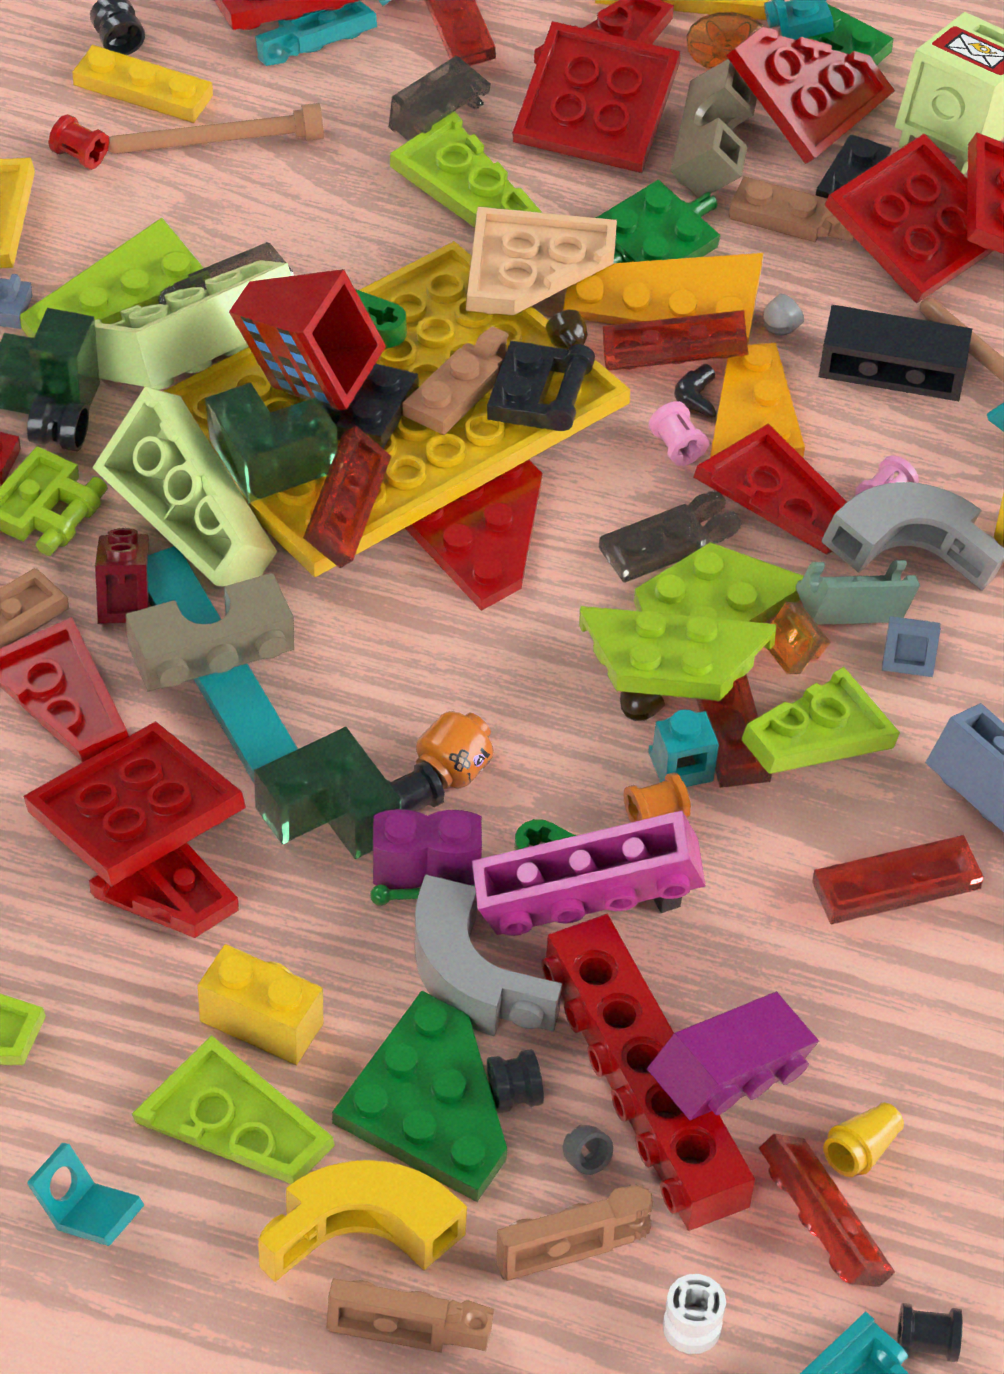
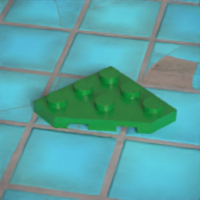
(429, 1100)

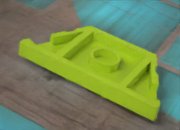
(719, 586)
(674, 652)

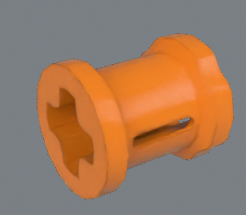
(657, 799)

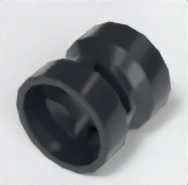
(117, 25)
(58, 423)

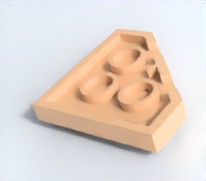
(533, 256)

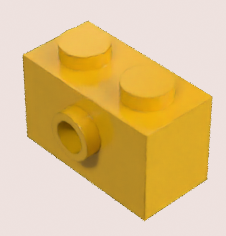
(261, 1003)

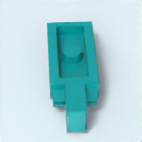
(313, 32)

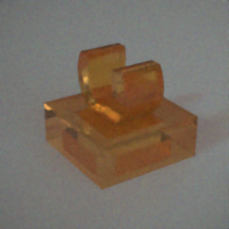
(796, 638)

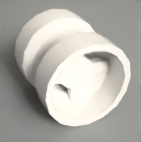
(694, 1328)

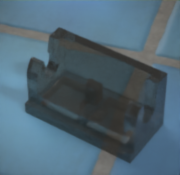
(436, 97)

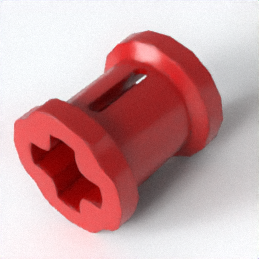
(78, 141)

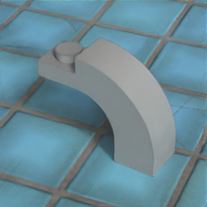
(919, 518)
(462, 977)

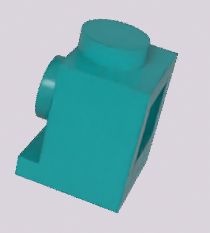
(682, 736)

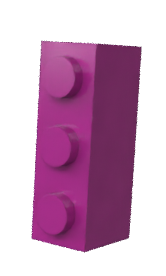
(733, 1056)

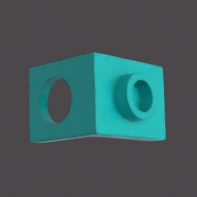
(87, 1207)

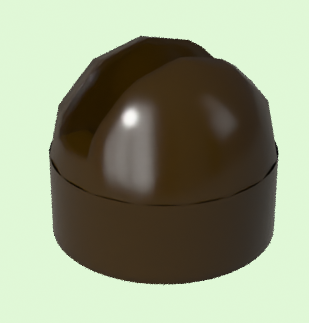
(567, 329)
(640, 705)

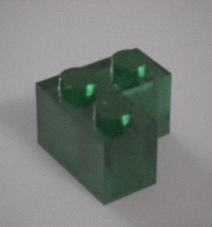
(54, 363)
(270, 449)
(321, 785)

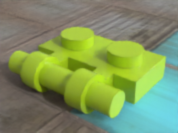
(36, 489)

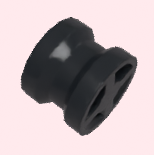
(515, 1081)

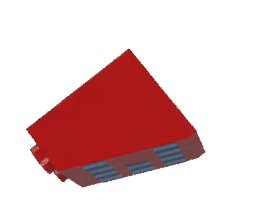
(309, 335)

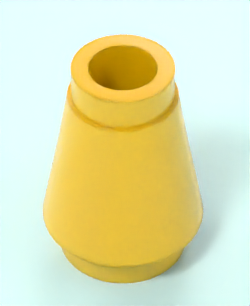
(860, 1141)

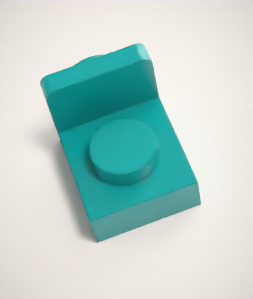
(799, 17)

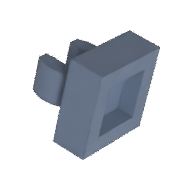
(14, 300)
(911, 646)

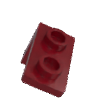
(121, 574)

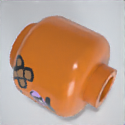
(456, 748)

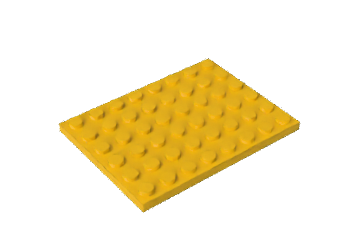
(424, 465)

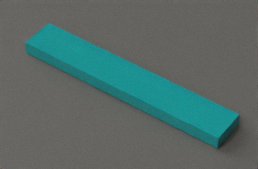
(232, 695)

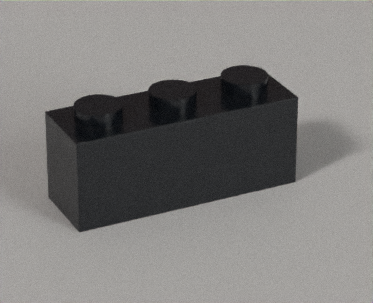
(895, 352)

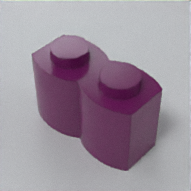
(418, 845)

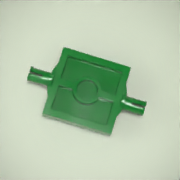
(662, 226)

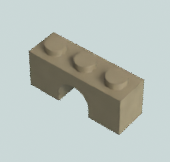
(707, 149)
(177, 650)

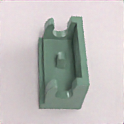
(856, 597)

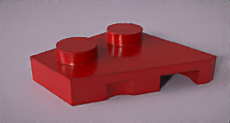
(173, 892)

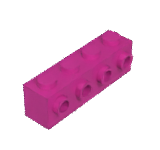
(588, 874)

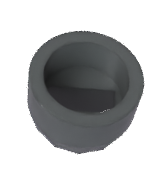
(596, 1142)

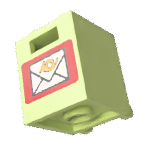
(956, 88)

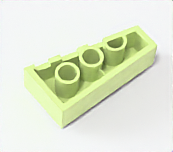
(181, 336)
(183, 489)

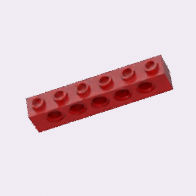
(598, 954)

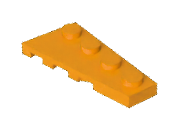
(668, 289)

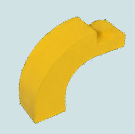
(363, 1198)

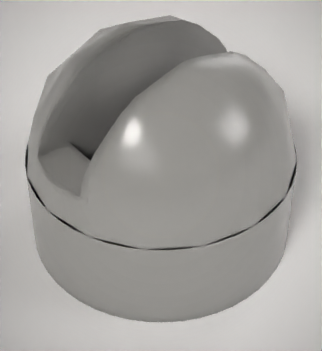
(782, 315)

